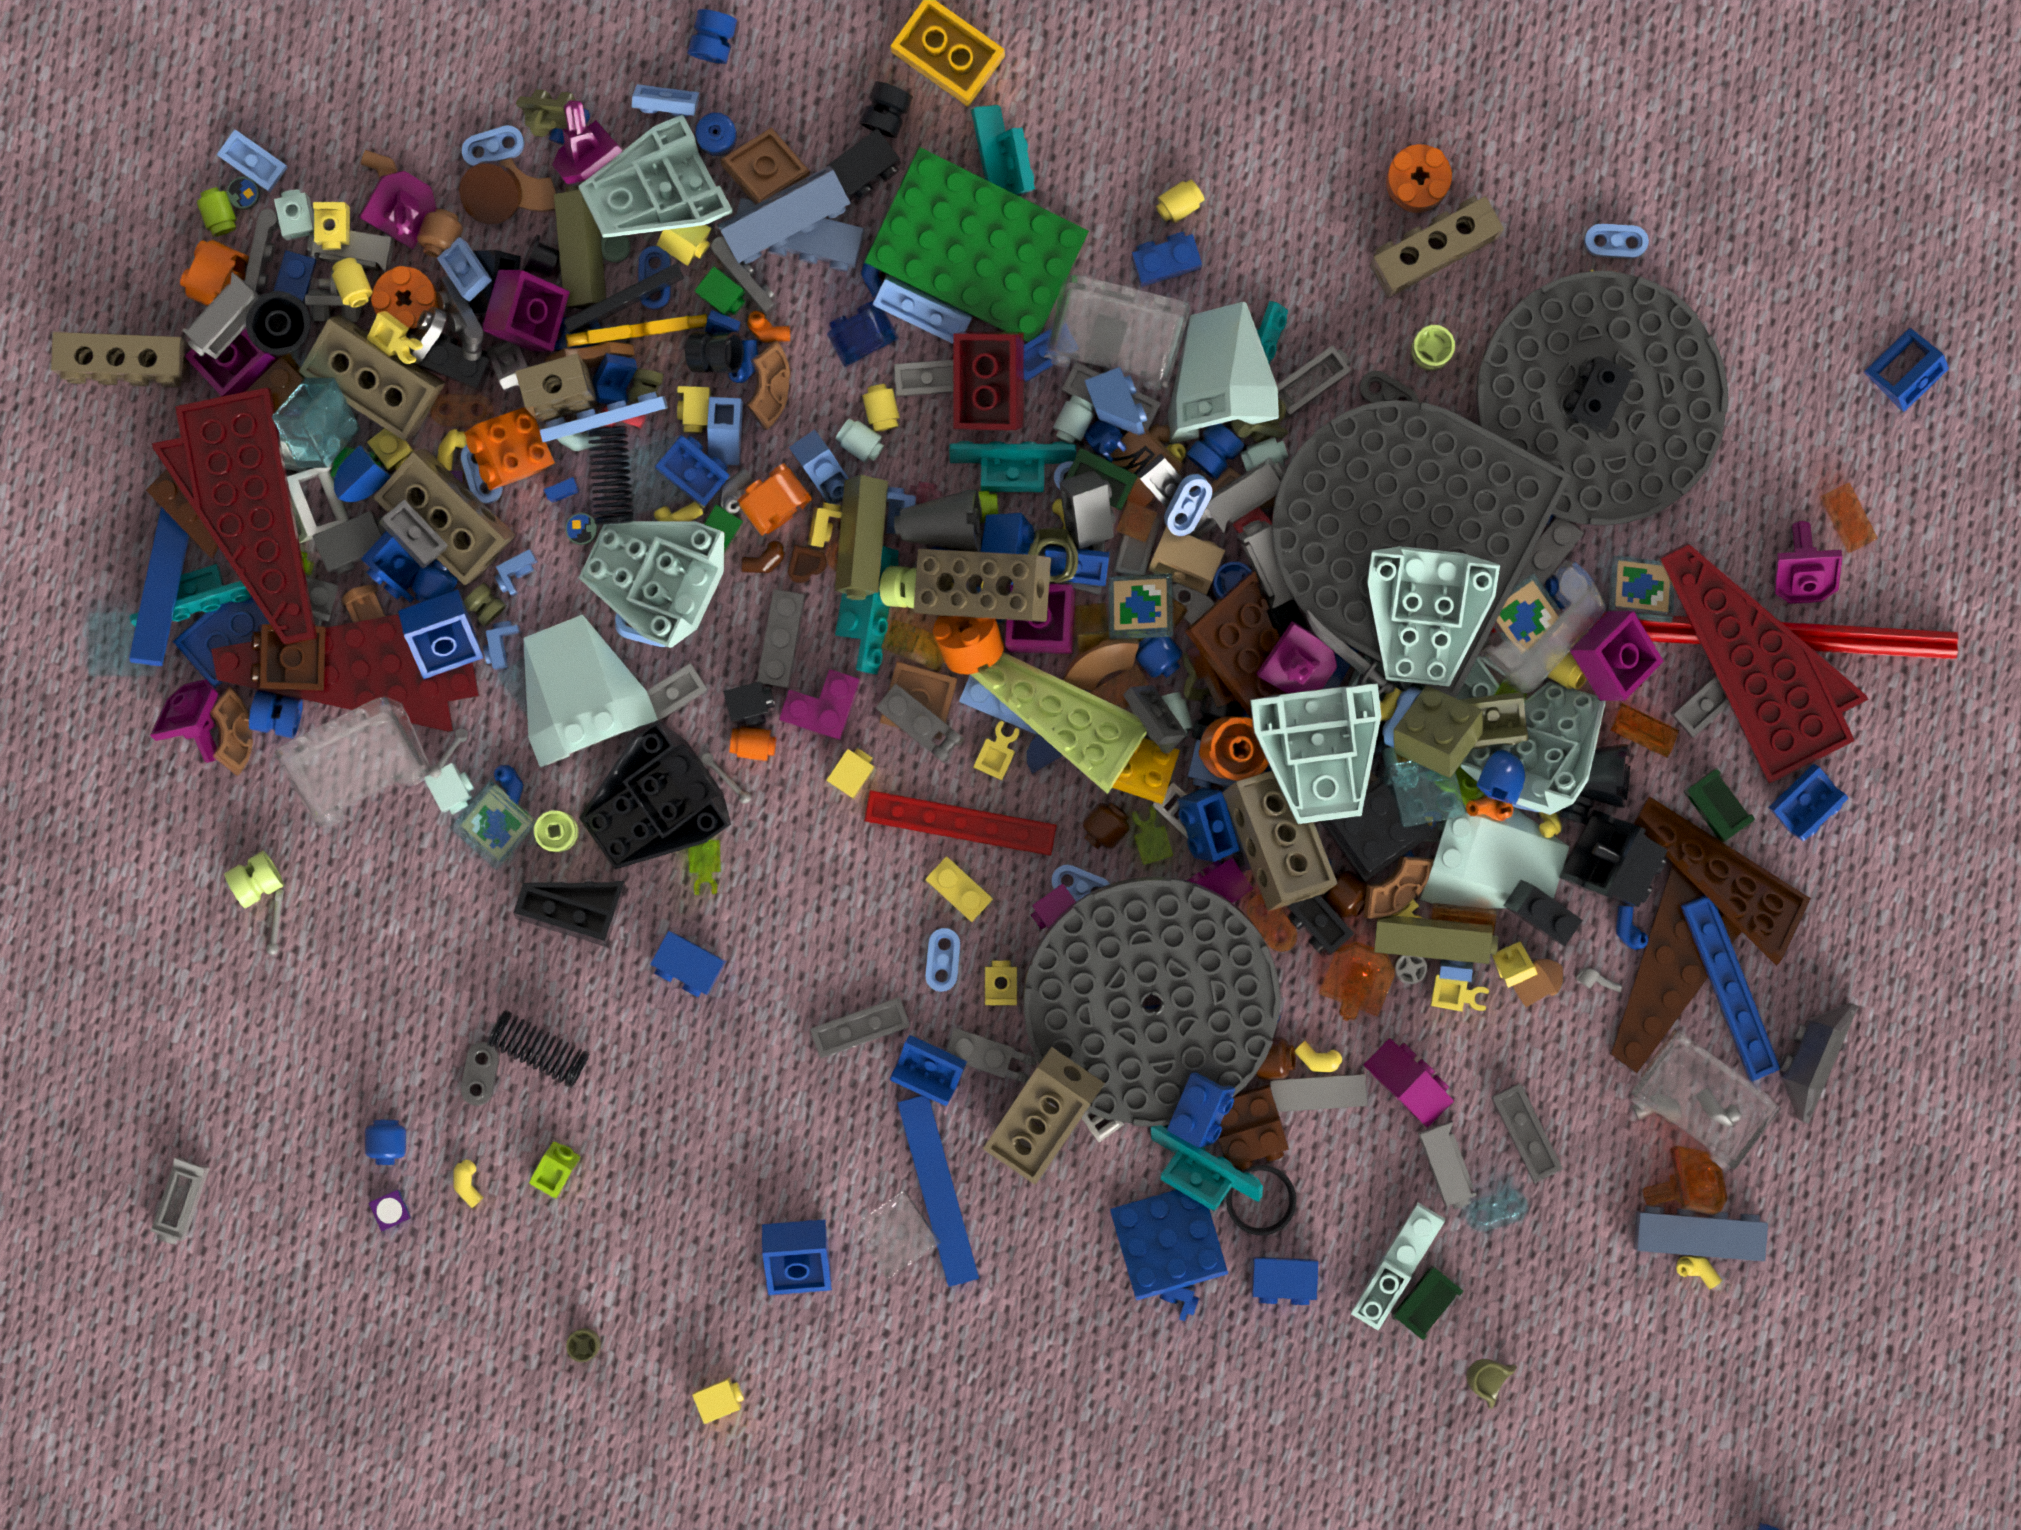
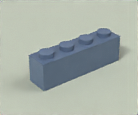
(784, 214)
(827, 242)
(1701, 1235)

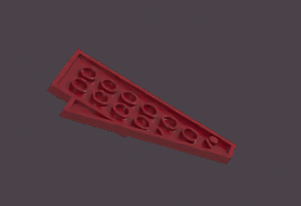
(239, 488)
(365, 664)
(1774, 682)

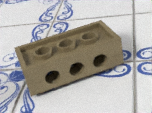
(1473, 213)
(73, 349)
(557, 388)
(376, 400)
(464, 513)
(995, 601)
(1281, 853)
(1030, 1147)

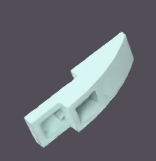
(1397, 1266)

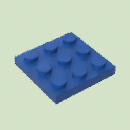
(1167, 1243)

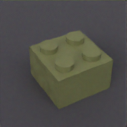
(1438, 731)

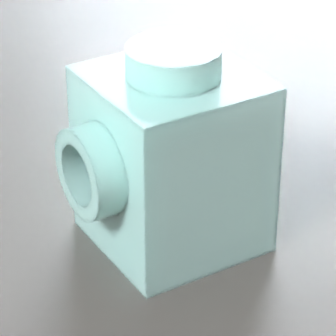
(294, 214)
(450, 789)

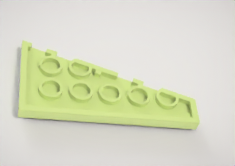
(1076, 723)

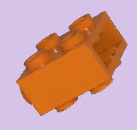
(508, 448)

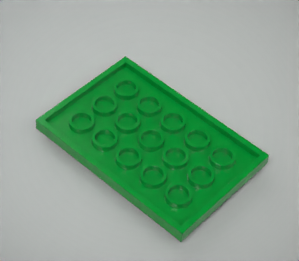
(975, 245)

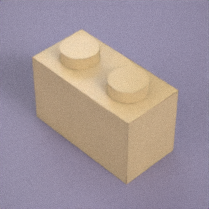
(1188, 559)

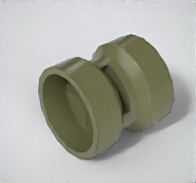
(644, 377)
(484, 604)
(578, 1345)

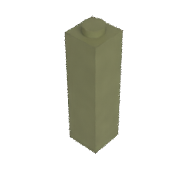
(579, 250)
(861, 536)
(1435, 939)

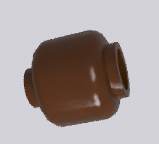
(1106, 825)
(1348, 895)
(1279, 1060)

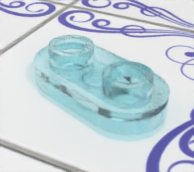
(1497, 1210)

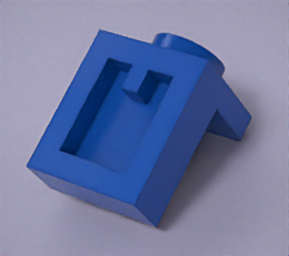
(1184, 1294)

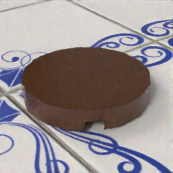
(490, 192)

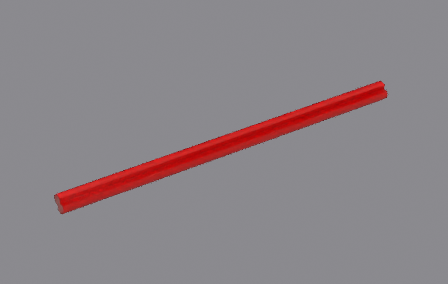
(1832, 638)

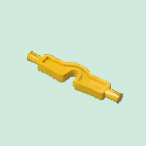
(636, 330)

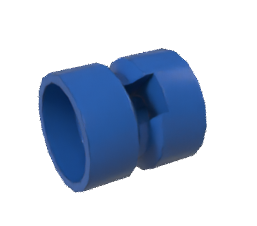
(712, 36)
(1215, 450)
(1228, 576)
(265, 709)

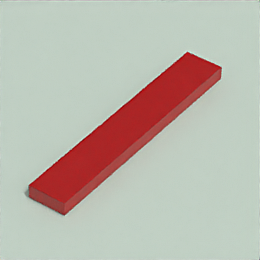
(960, 823)

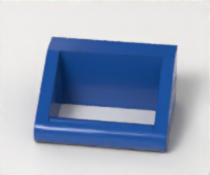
(1918, 379)

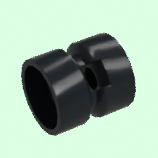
(888, 98)
(714, 352)
(1211, 713)

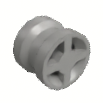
(1415, 966)

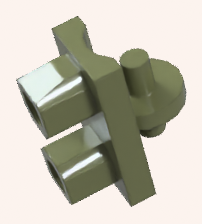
(544, 112)
(1263, 430)

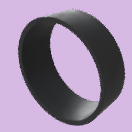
(1286, 1218)

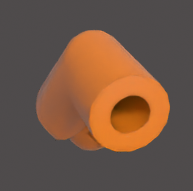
(765, 331)
(1490, 807)

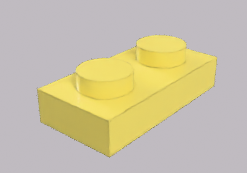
(959, 889)

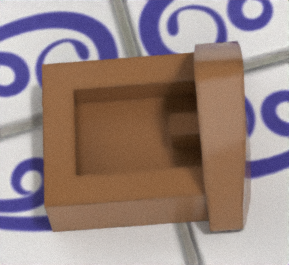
(363, 603)
(1546, 982)

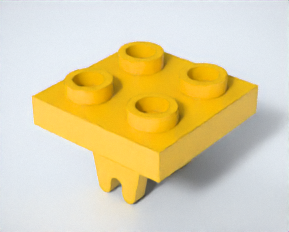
(1148, 772)

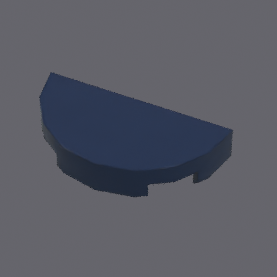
(1040, 753)

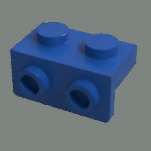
(693, 470)
(391, 564)
(1808, 803)
(928, 1070)
(1201, 1111)

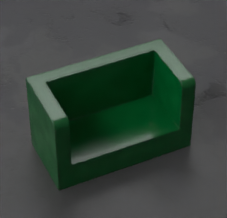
(1120, 480)
(1718, 805)
(1426, 1302)

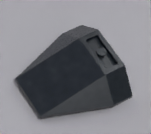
(655, 800)

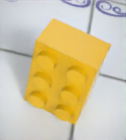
(947, 51)

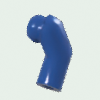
(747, 368)

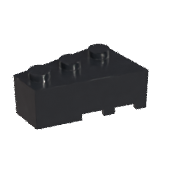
(572, 908)

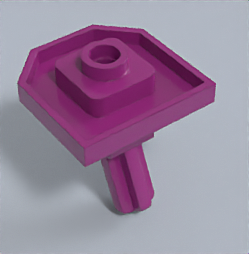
(584, 148)
(399, 206)
(1805, 572)
(1298, 662)
(189, 715)

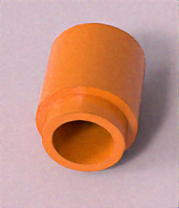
(752, 743)

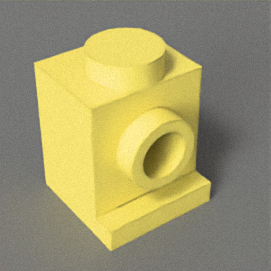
(340, 234)
(693, 408)
(1004, 996)

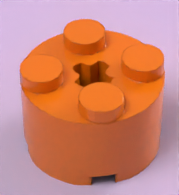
(1430, 164)
(212, 271)
(401, 282)
(774, 500)
(968, 642)
(1218, 754)

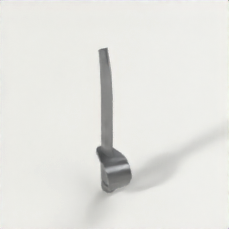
(1367, 670)

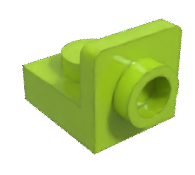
(554, 1169)

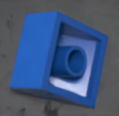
(440, 634)
(796, 1257)

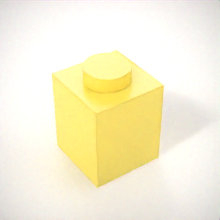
(685, 242)
(851, 772)
(718, 1400)

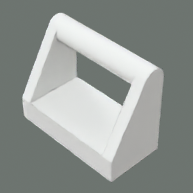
(304, 520)

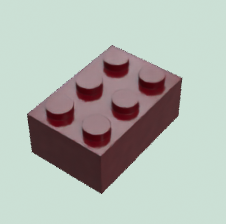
(988, 380)

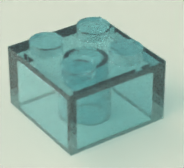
(316, 422)

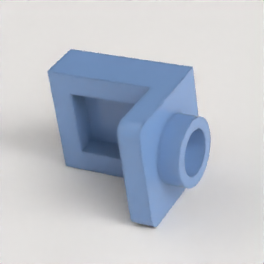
(897, 501)
(495, 650)

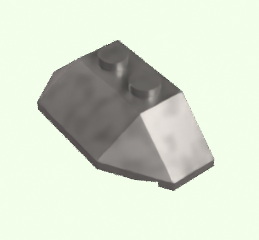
(1814, 1057)

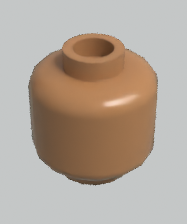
(439, 232)

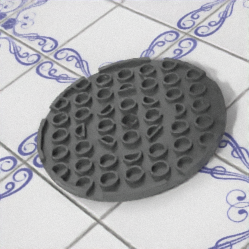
(1665, 421)
(1165, 942)

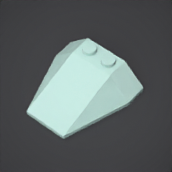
(655, 185)
(578, 691)
(1320, 747)
(1486, 859)

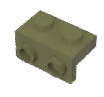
(1502, 719)

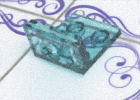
(1423, 793)

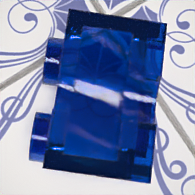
(861, 333)

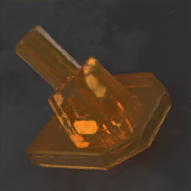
(1358, 980)
(1695, 1184)

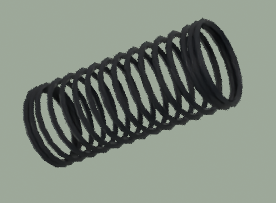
(614, 431)
(570, 1076)

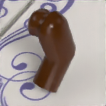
(767, 561)

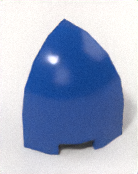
(359, 477)
(1502, 777)

